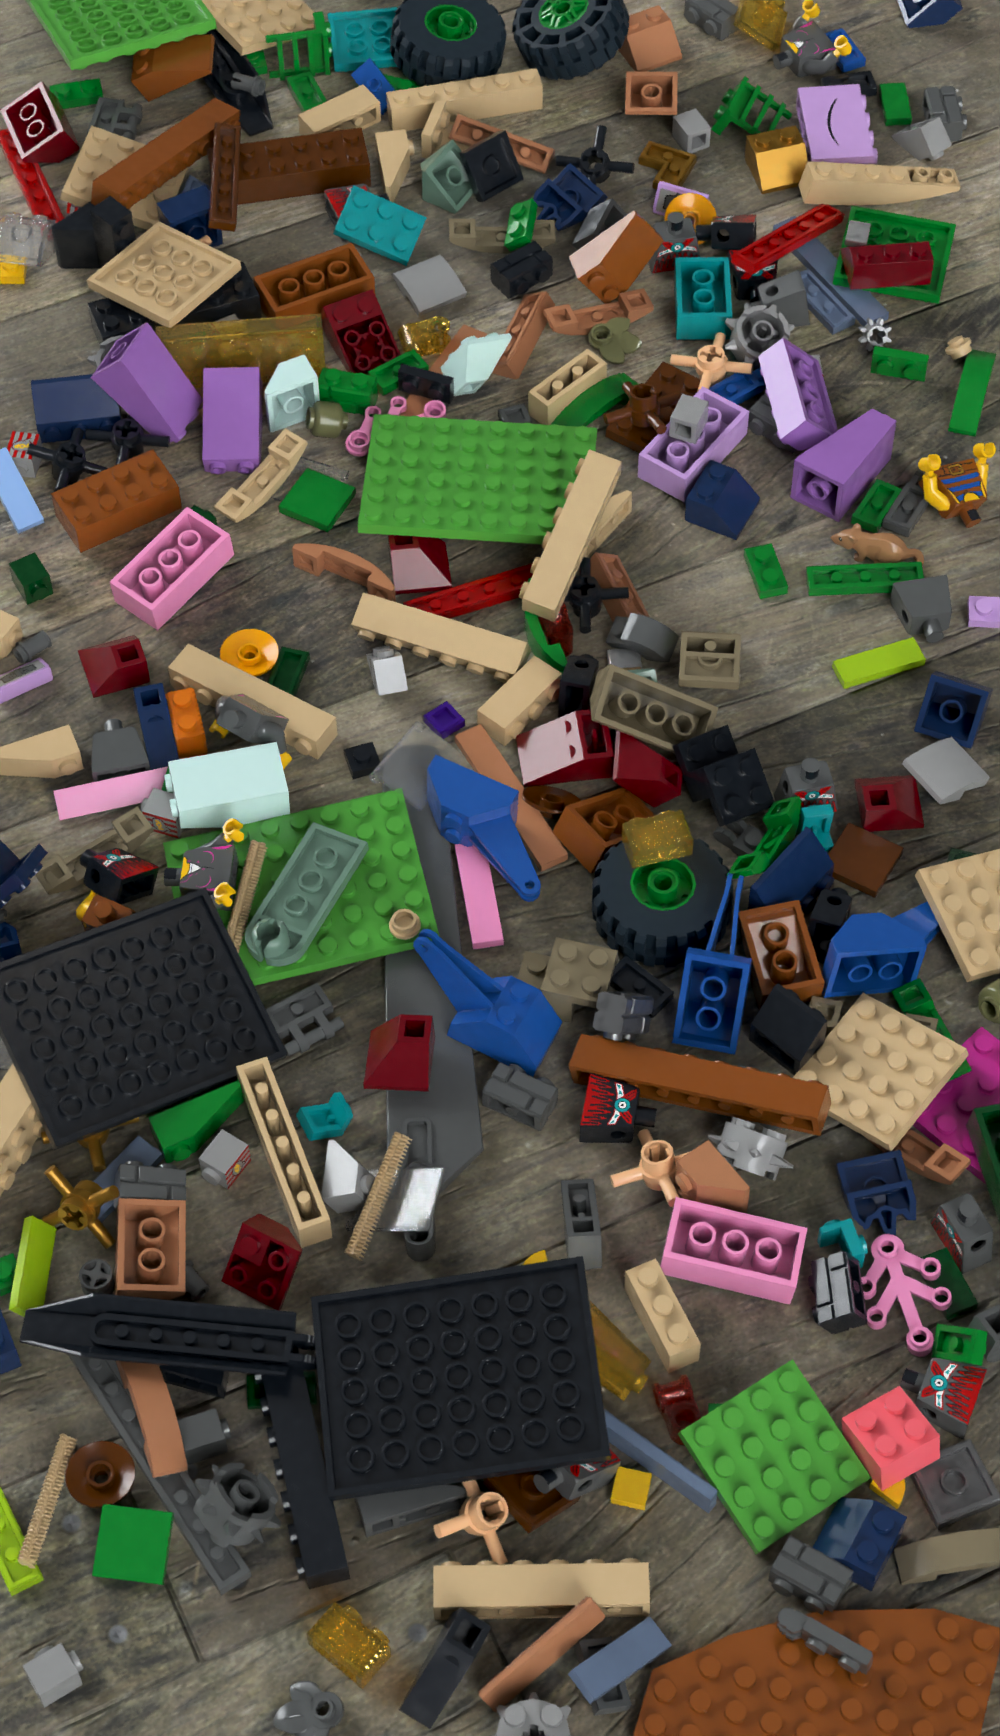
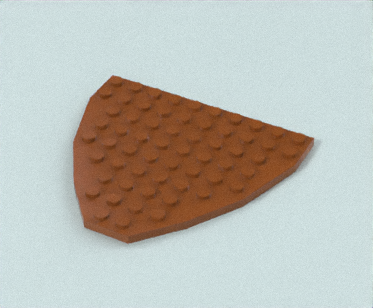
(924, 1680)

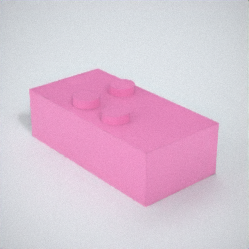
(172, 568)
(733, 1250)

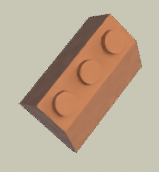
(150, 1248)

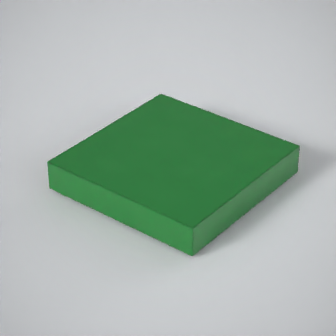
(317, 500)
(133, 1544)

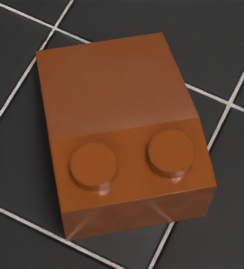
(172, 65)
(616, 256)
(596, 824)
(780, 951)

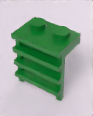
(317, 44)
(738, 104)

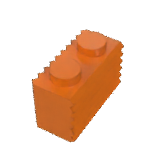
(186, 723)

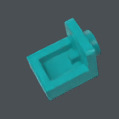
(819, 820)
(326, 1119)
(846, 1236)

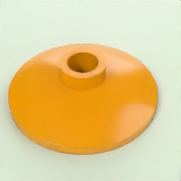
(694, 207)
(250, 644)

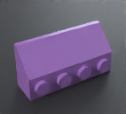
(797, 395)

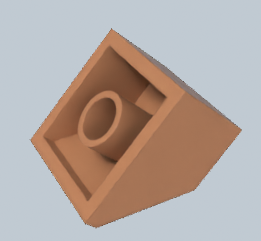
(650, 40)
(651, 93)
(710, 1179)

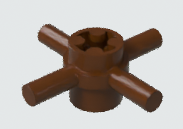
(643, 406)

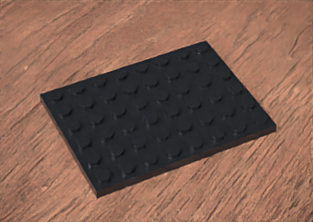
(131, 1017)
(458, 1379)

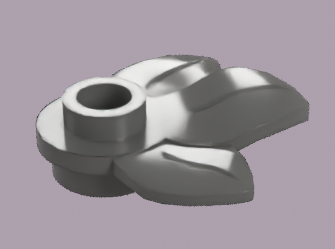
(303, 1713)

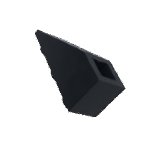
(445, 1666)

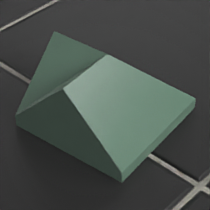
(446, 179)

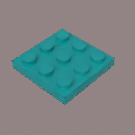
(361, 36)

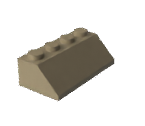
(648, 709)

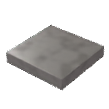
(956, 1485)

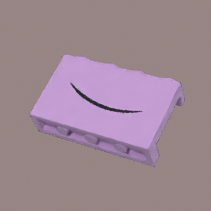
(835, 124)

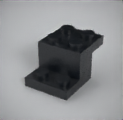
(723, 775)

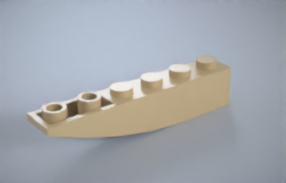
(873, 184)

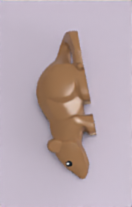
(876, 546)

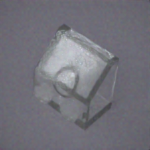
(26, 239)

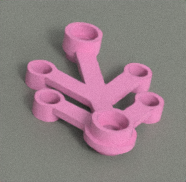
(363, 435)
(902, 1287)

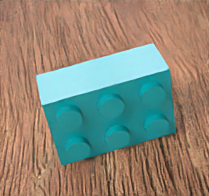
(702, 297)

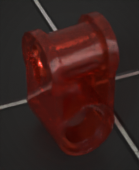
(559, 631)
(676, 1404)

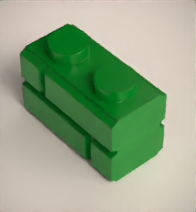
(349, 389)

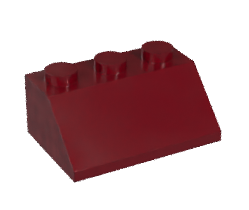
(40, 127)
(888, 265)

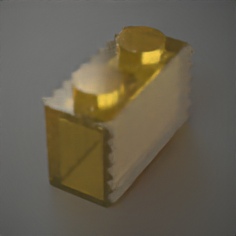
(657, 838)
(349, 1643)

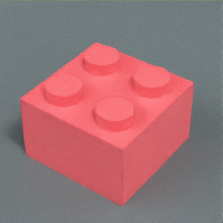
(891, 1438)

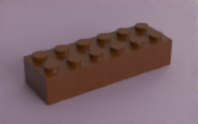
(301, 165)

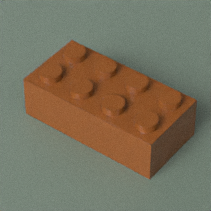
(314, 282)
(116, 500)

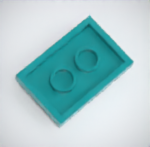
(379, 225)

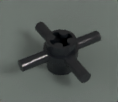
(596, 154)
(127, 439)
(67, 460)
(586, 596)

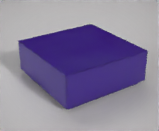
(444, 720)

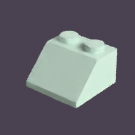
(290, 393)

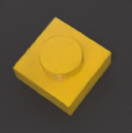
(12, 273)

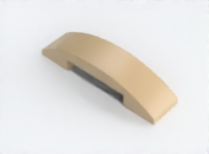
(265, 479)

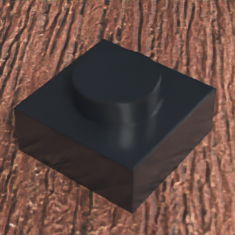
(361, 759)

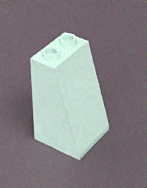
(228, 785)

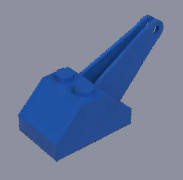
(481, 814)
(878, 952)
(714, 989)
(493, 1014)

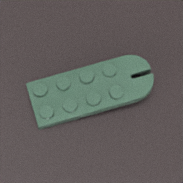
(303, 895)

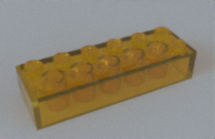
(244, 344)

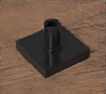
(491, 166)

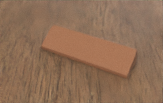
(528, 153)
(525, 331)
(611, 574)
(541, 1653)

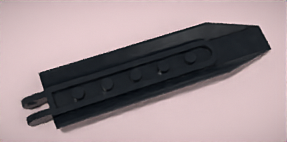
(226, 61)
(170, 1334)

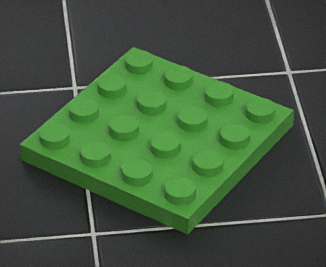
(774, 1456)

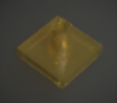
(762, 21)

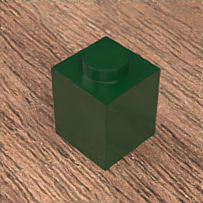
(31, 578)

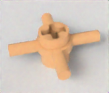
(712, 363)
(655, 1167)
(474, 1522)

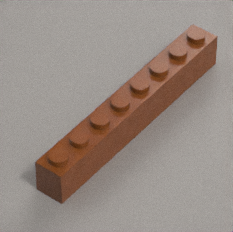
(163, 156)
(705, 1084)

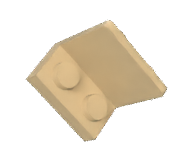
(437, 130)

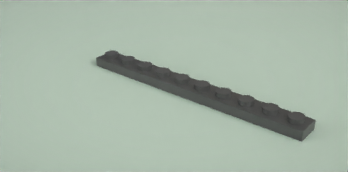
(174, 1490)

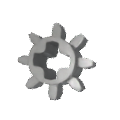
(882, 336)

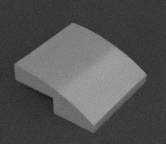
(430, 284)
(945, 770)

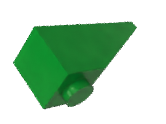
(190, 1124)

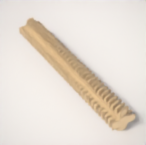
(245, 892)
(377, 1195)
(46, 1501)

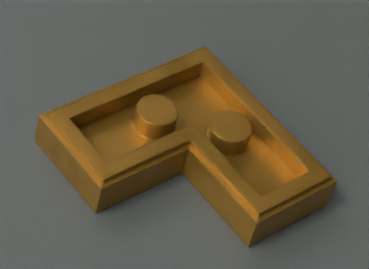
(672, 163)

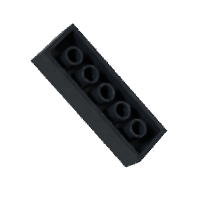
(235, 296)

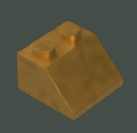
(776, 158)

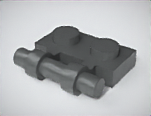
(110, 113)
(300, 1011)

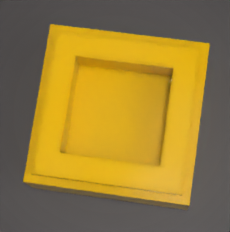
(631, 1488)

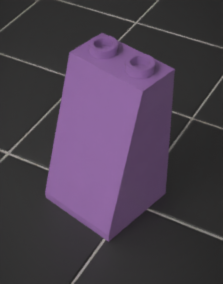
(149, 384)
(232, 419)
(843, 465)

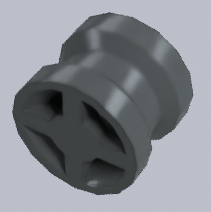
(93, 1272)

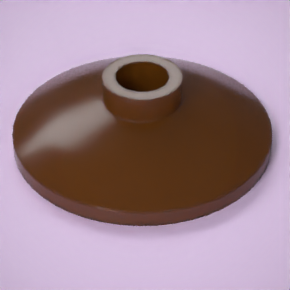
(548, 799)
(96, 1460)

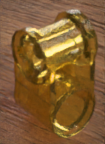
(424, 337)

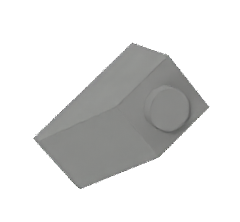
(924, 139)
(344, 1180)

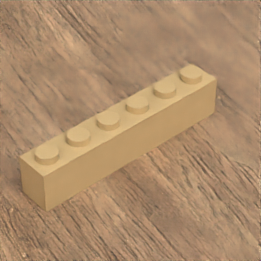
(470, 97)
(571, 535)
(439, 637)
(308, 727)
(284, 1152)
(540, 1589)

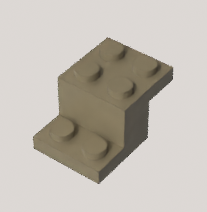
(709, 660)
(570, 975)

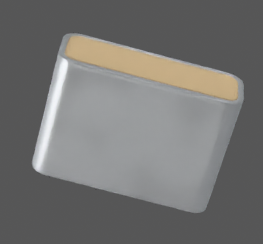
(857, 233)
(624, 658)

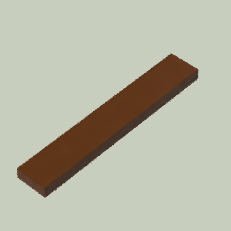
(224, 177)

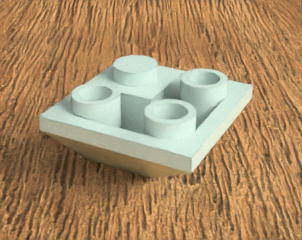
(474, 361)

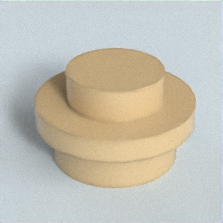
(958, 347)
(404, 924)

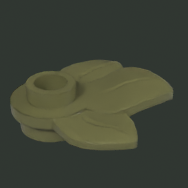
(617, 340)

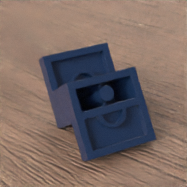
(17, 872)

